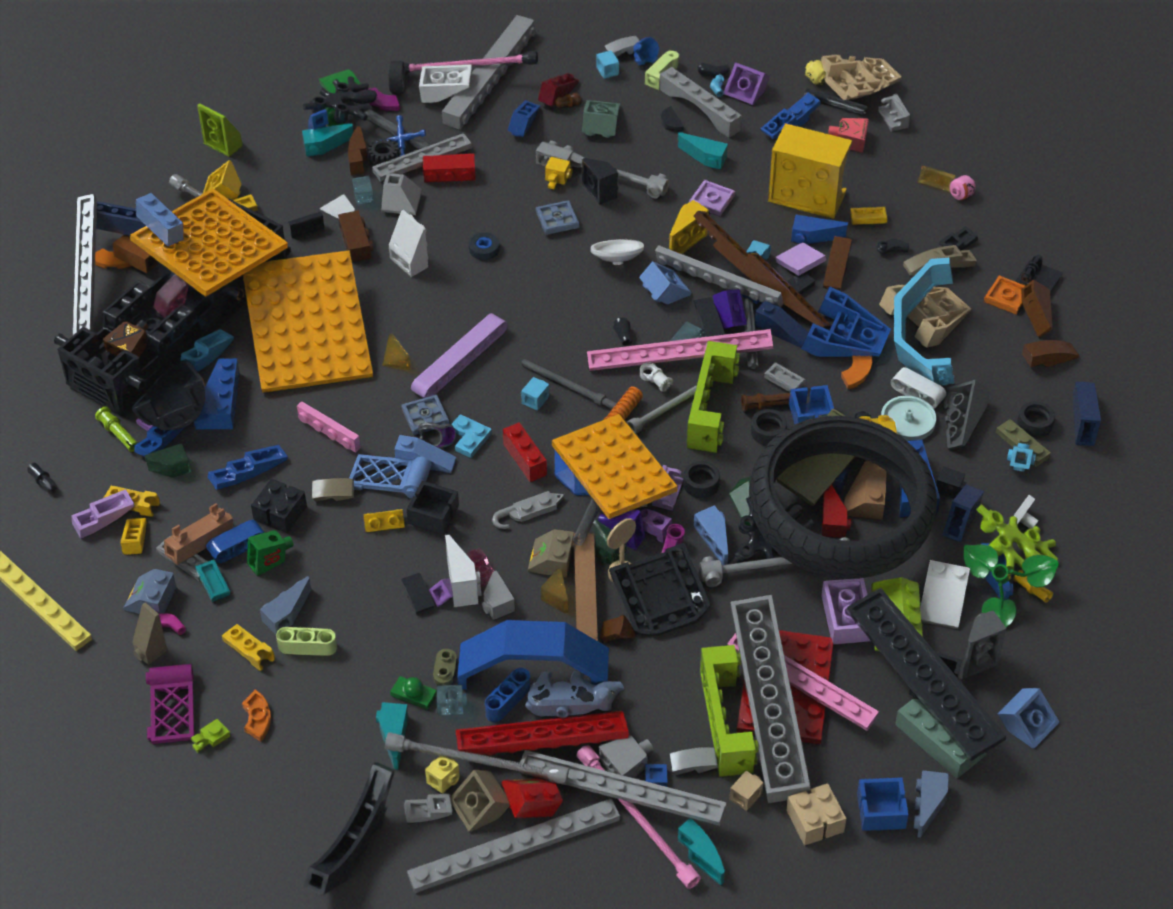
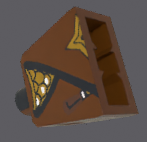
(127, 337)

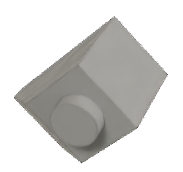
(497, 598)

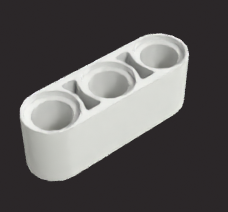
(913, 384)

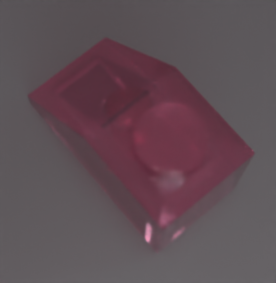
(171, 295)

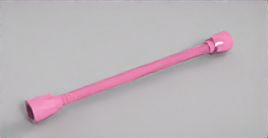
(686, 873)

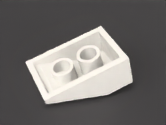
(443, 81)
(462, 575)
(944, 594)

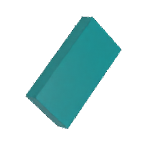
(212, 580)

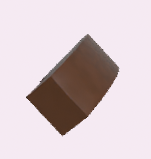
(357, 152)
(837, 263)
(1048, 352)

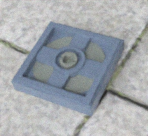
(557, 217)
(424, 410)

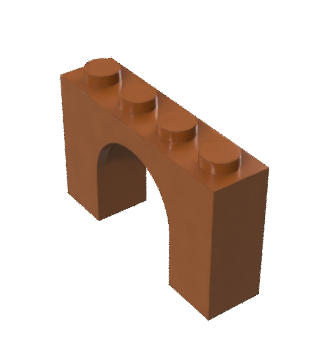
(132, 254)

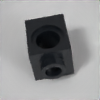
(950, 482)

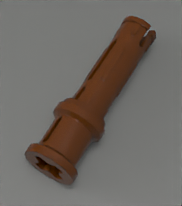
(760, 401)

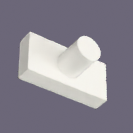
(1022, 515)

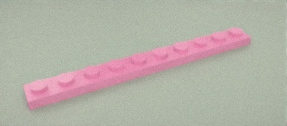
(675, 350)

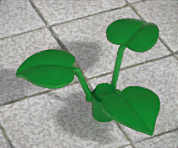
(983, 559)

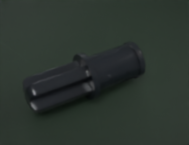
(42, 477)

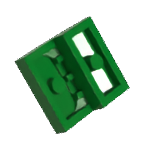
(327, 82)

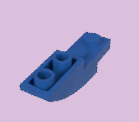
(796, 116)

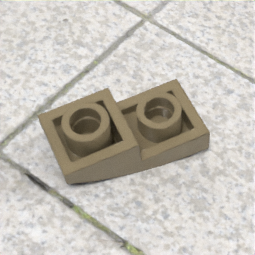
(333, 488)

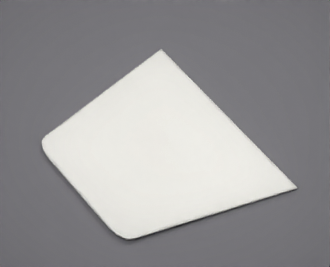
(338, 206)

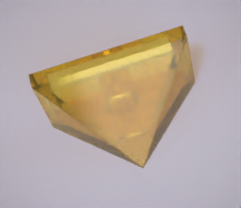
(936, 178)
(395, 355)

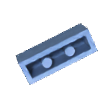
(159, 219)

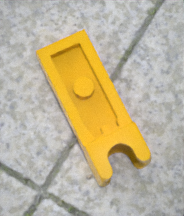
(141, 500)
(248, 646)

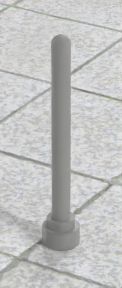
(637, 424)

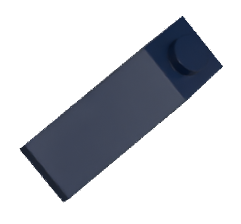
(781, 324)

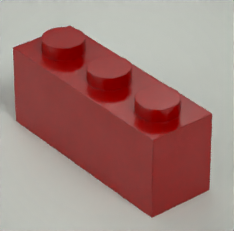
(449, 168)
(524, 452)

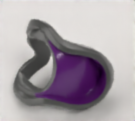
(446, 432)

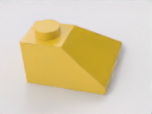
(225, 181)

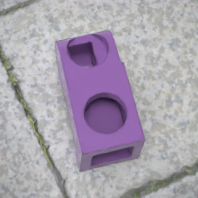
(655, 523)

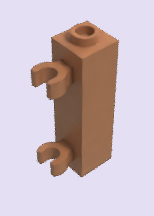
(195, 537)

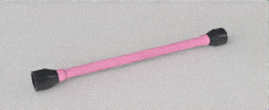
(529, 58)

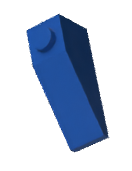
(523, 118)
(816, 230)

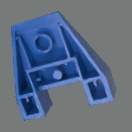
(852, 332)

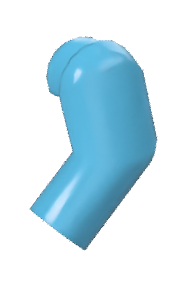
(716, 85)

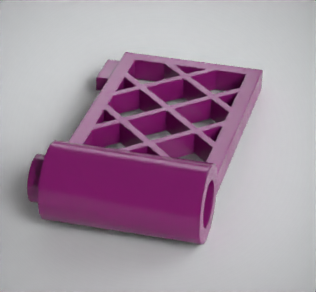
(173, 679)

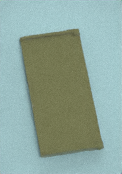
(814, 474)

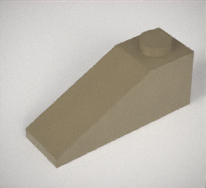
(148, 636)

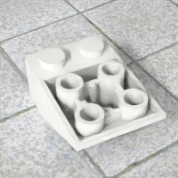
(409, 245)

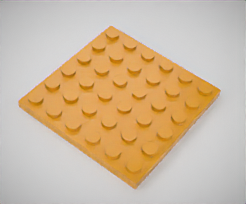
(216, 243)

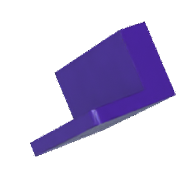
(730, 308)

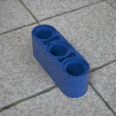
(233, 541)
(516, 685)

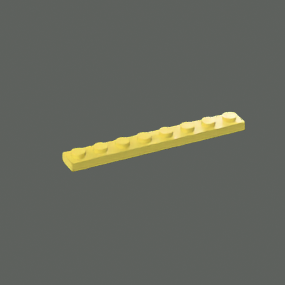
(42, 604)

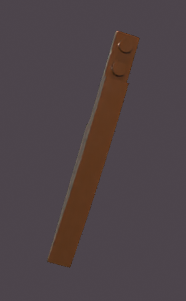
(758, 269)

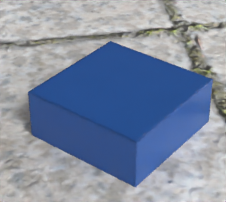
(656, 774)

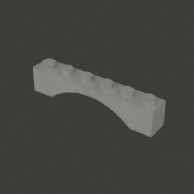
(722, 116)

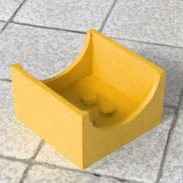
(808, 170)

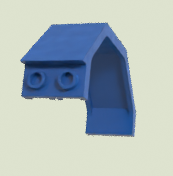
(533, 642)

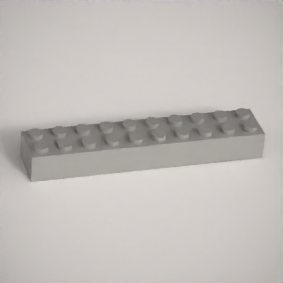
(770, 698)

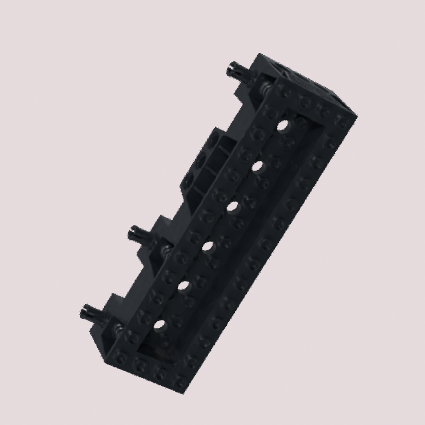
(125, 378)

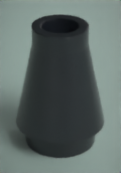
(623, 330)

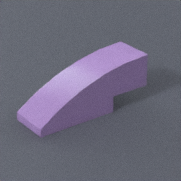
(101, 513)

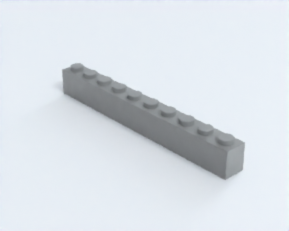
(484, 77)

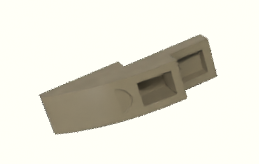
(957, 258)

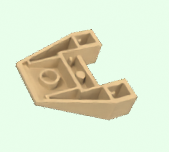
(934, 315)

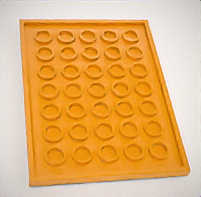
(306, 322)

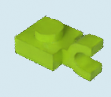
(211, 734)

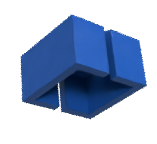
(819, 403)
(882, 804)

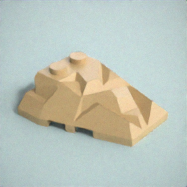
(857, 78)

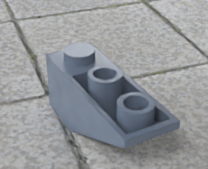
(286, 607)
(932, 797)

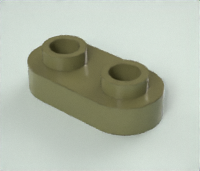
(445, 666)

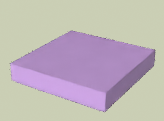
(713, 197)
(800, 258)

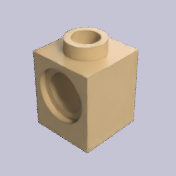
(746, 790)

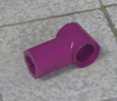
(674, 530)

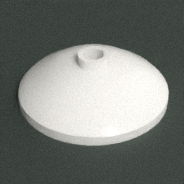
(617, 250)

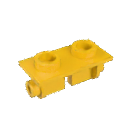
(384, 520)

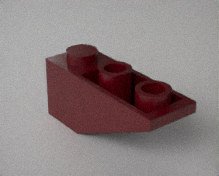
(556, 88)

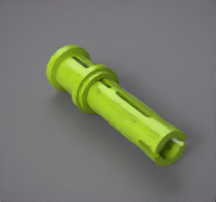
(112, 424)

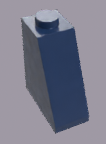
(962, 512)

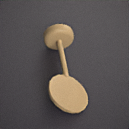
(618, 537)

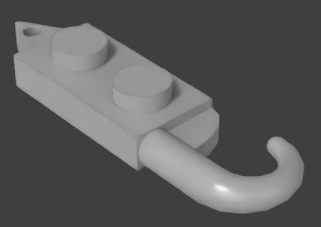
(529, 508)

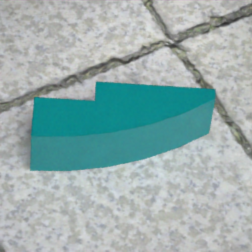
(701, 850)

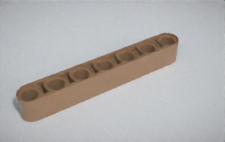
(585, 586)

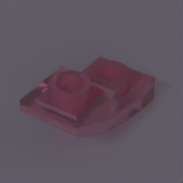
(481, 564)

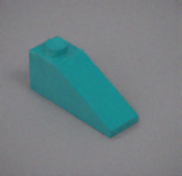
(326, 138)
(704, 150)
(392, 719)

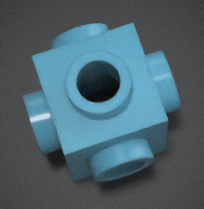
(1021, 465)

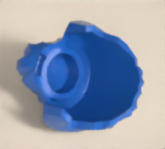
(646, 51)

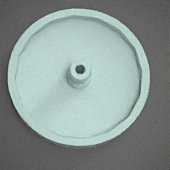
(912, 416)

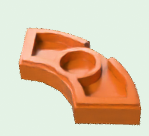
(106, 259)
(857, 372)
(259, 715)

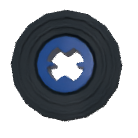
(484, 245)

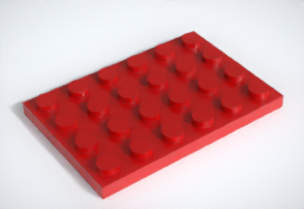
(814, 654)

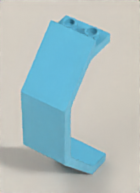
(934, 273)

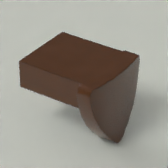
(616, 628)

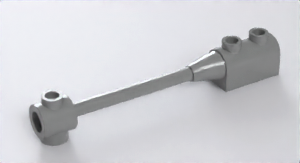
(655, 185)
(712, 571)

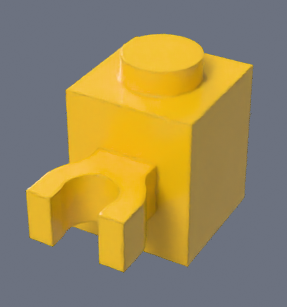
(557, 171)

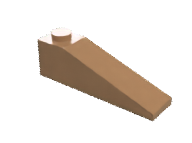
(867, 493)

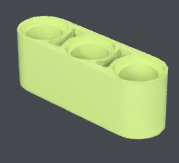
(306, 641)

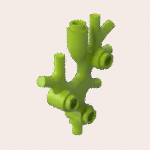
(1028, 542)

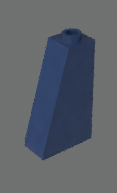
(1086, 413)

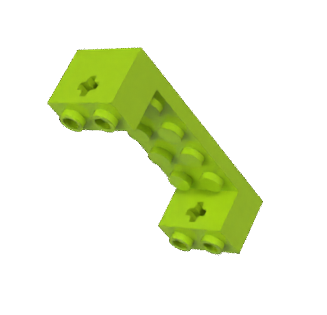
(706, 426)
(733, 751)

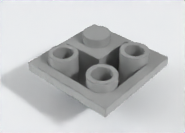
(400, 195)

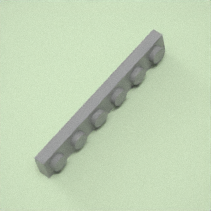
(415, 159)

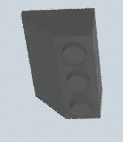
(983, 644)

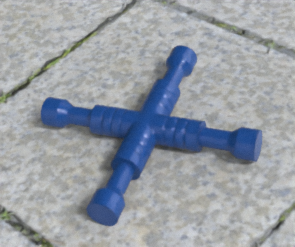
(401, 138)

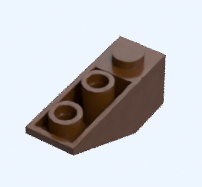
(1038, 306)

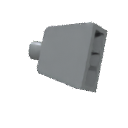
(625, 756)

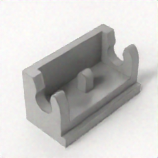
(894, 113)

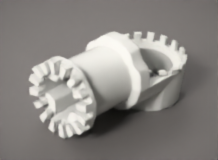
(656, 376)

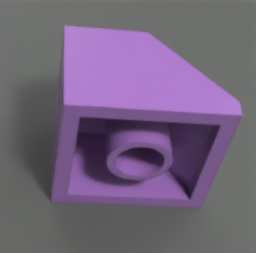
(746, 84)

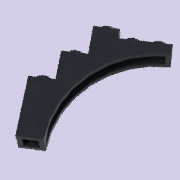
(351, 843)

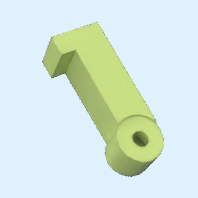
(666, 61)

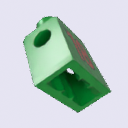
(267, 551)

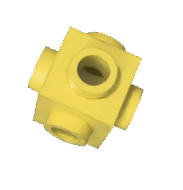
(442, 773)

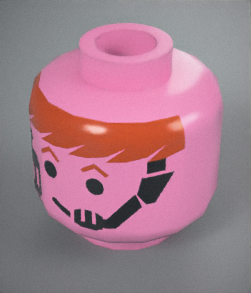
(962, 187)

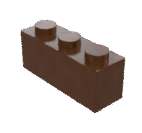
(355, 235)

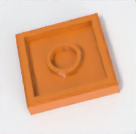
(1005, 295)

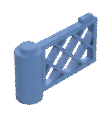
(415, 472)

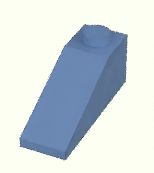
(412, 447)
(712, 528)

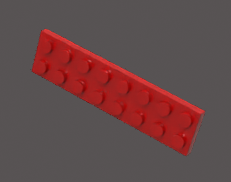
(542, 734)

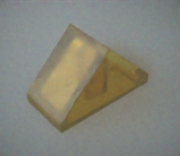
(554, 592)

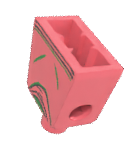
(852, 129)

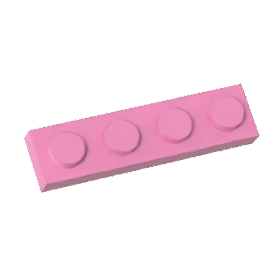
(328, 426)

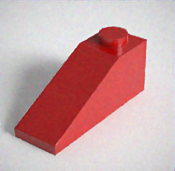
(834, 515)

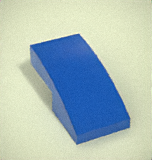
(318, 120)

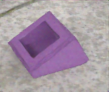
(441, 591)

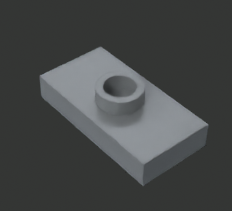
(784, 377)

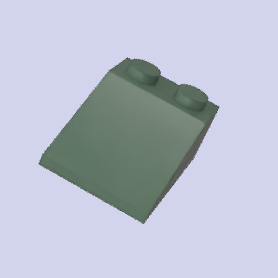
(600, 118)

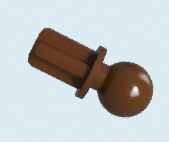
(569, 100)

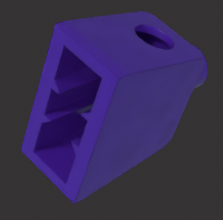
(639, 533)

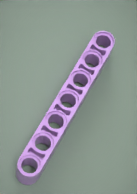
(459, 356)

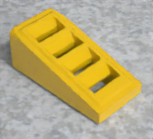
(133, 538)

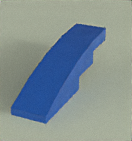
(155, 440)
(252, 464)

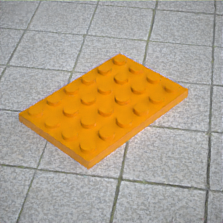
(614, 466)

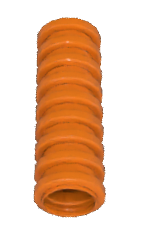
(626, 403)

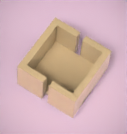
(812, 811)

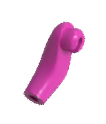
(172, 622)

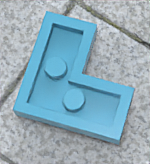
(472, 435)

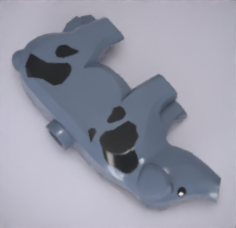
(570, 697)

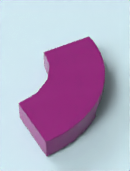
(385, 102)

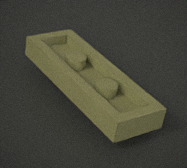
(1014, 434)

